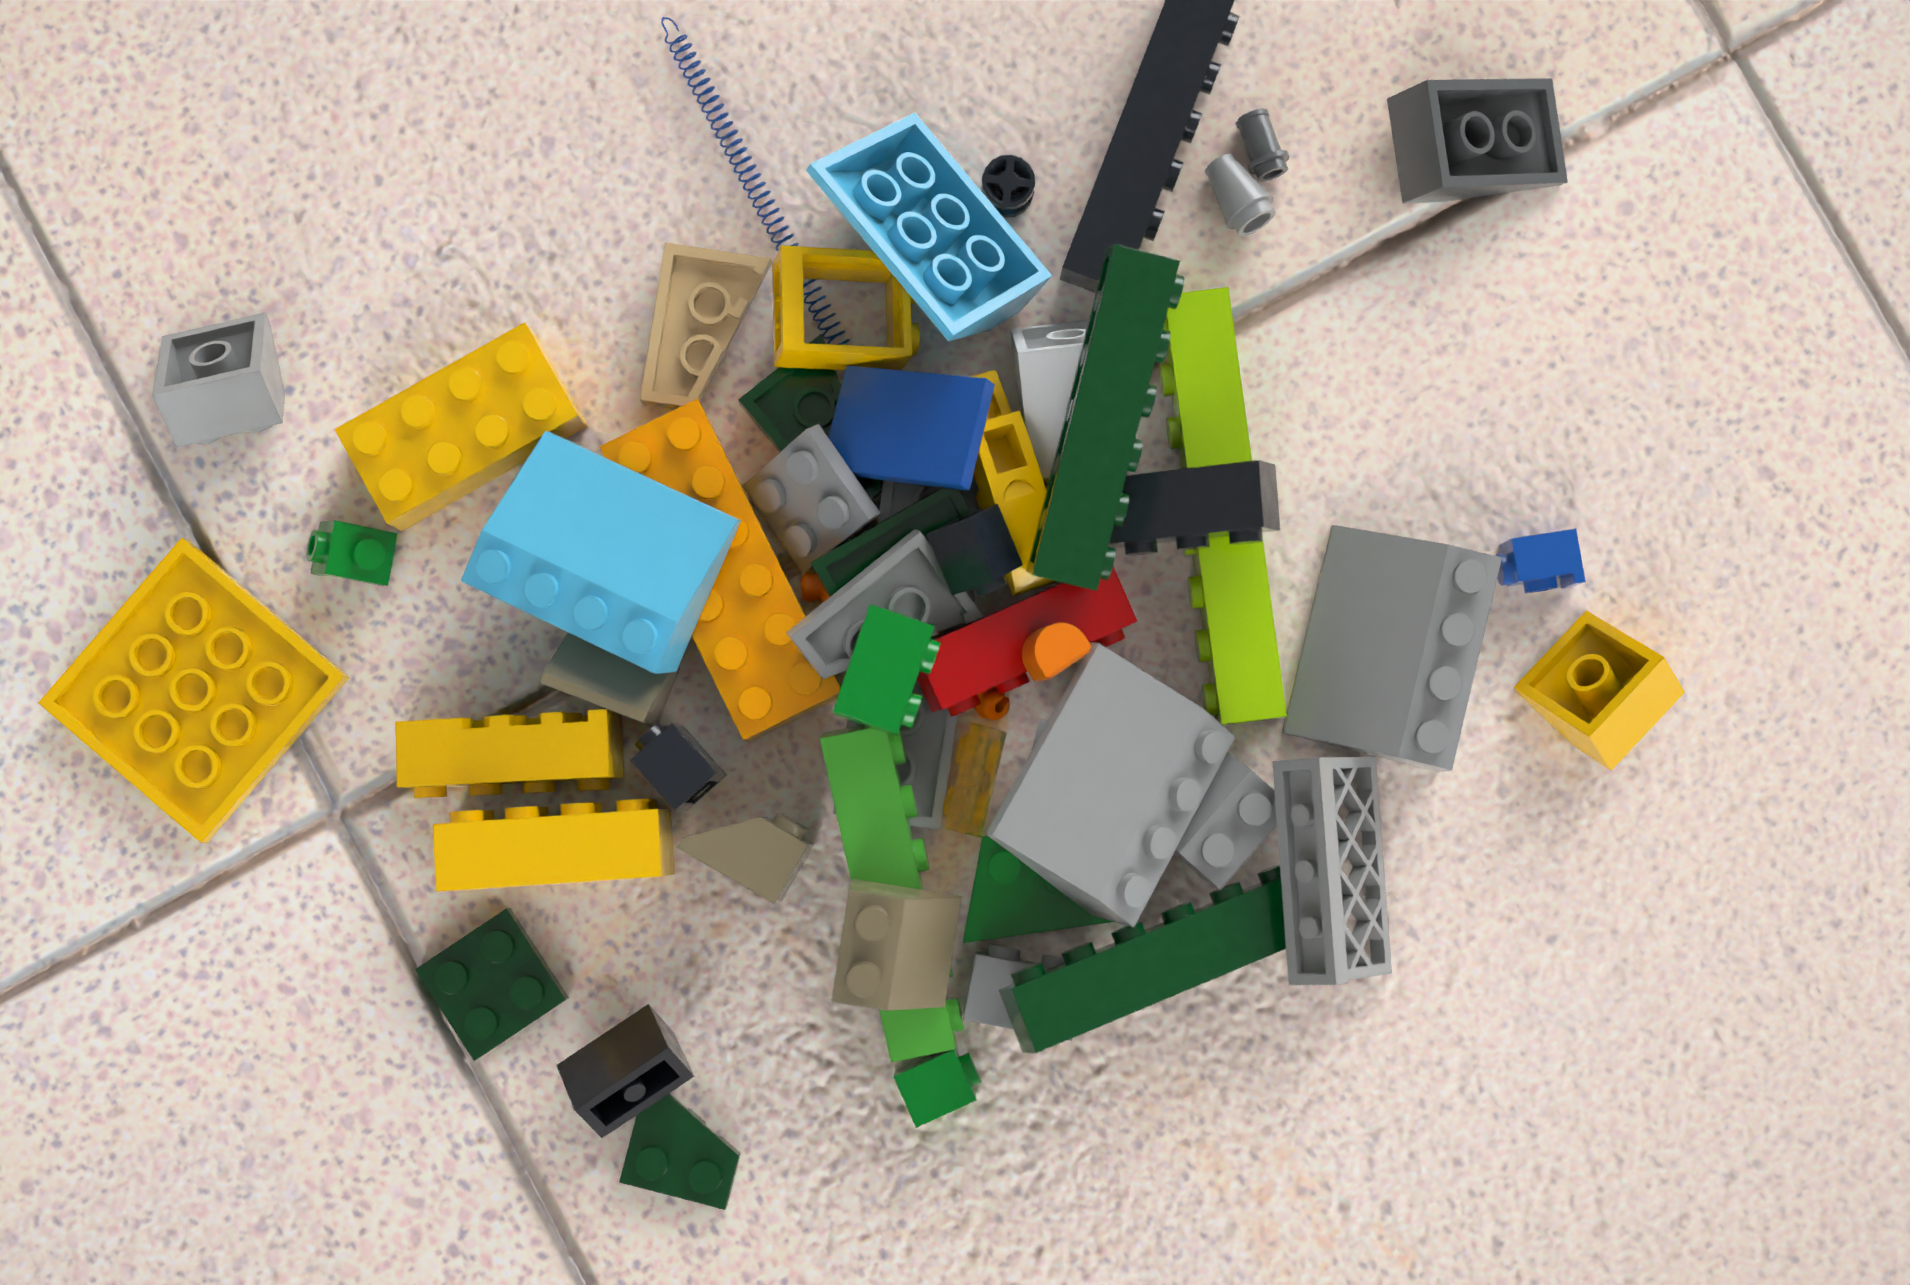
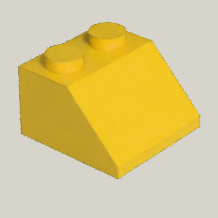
(1600, 689)

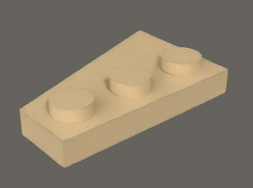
(695, 319)

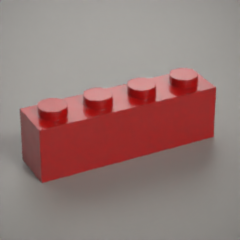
(991, 648)

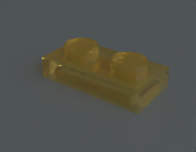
(970, 798)

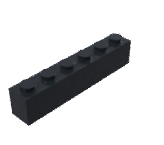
(1149, 134)

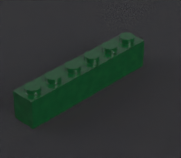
(1104, 417)
(1146, 964)

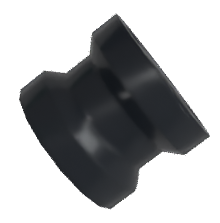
(1009, 174)

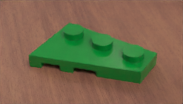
(1016, 900)

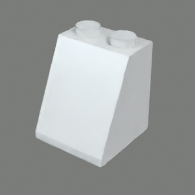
(1045, 374)

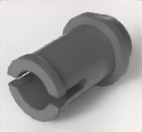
(1262, 145)

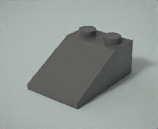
(1476, 138)

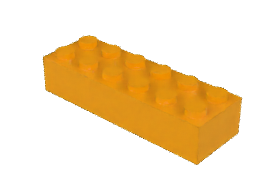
(752, 601)

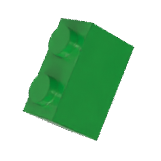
(885, 671)

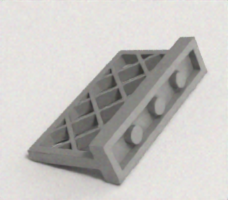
(1311, 857)

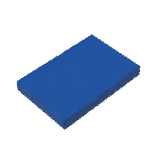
(911, 425)

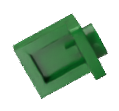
(351, 552)

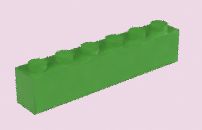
(880, 849)

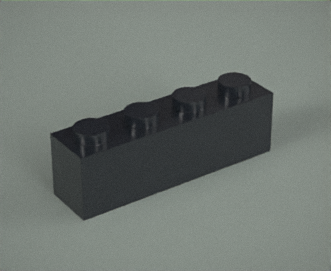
(1199, 505)

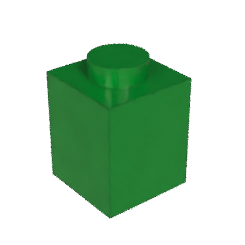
(937, 1085)

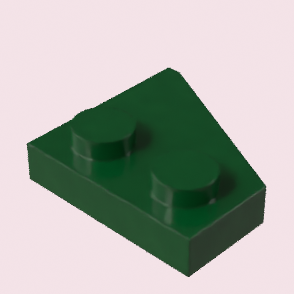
(679, 1155)

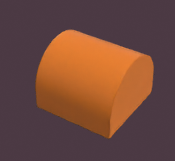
(1053, 650)

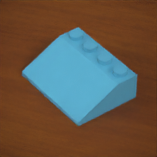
(932, 228)
(602, 553)

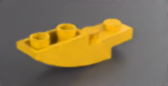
(1012, 478)

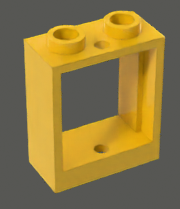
(799, 263)

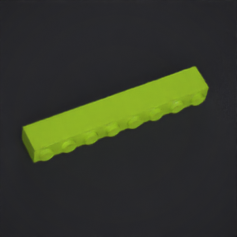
(1229, 579)

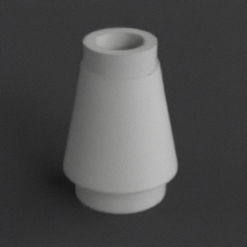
(1240, 197)

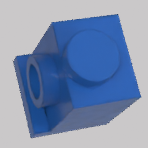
(1541, 560)

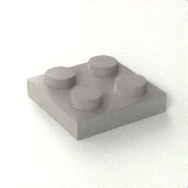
(810, 497)

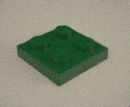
(492, 983)

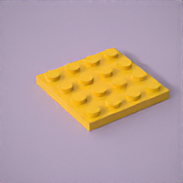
(193, 690)

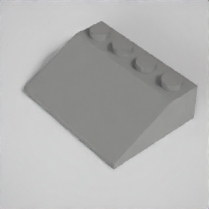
(1392, 647)
(1111, 786)

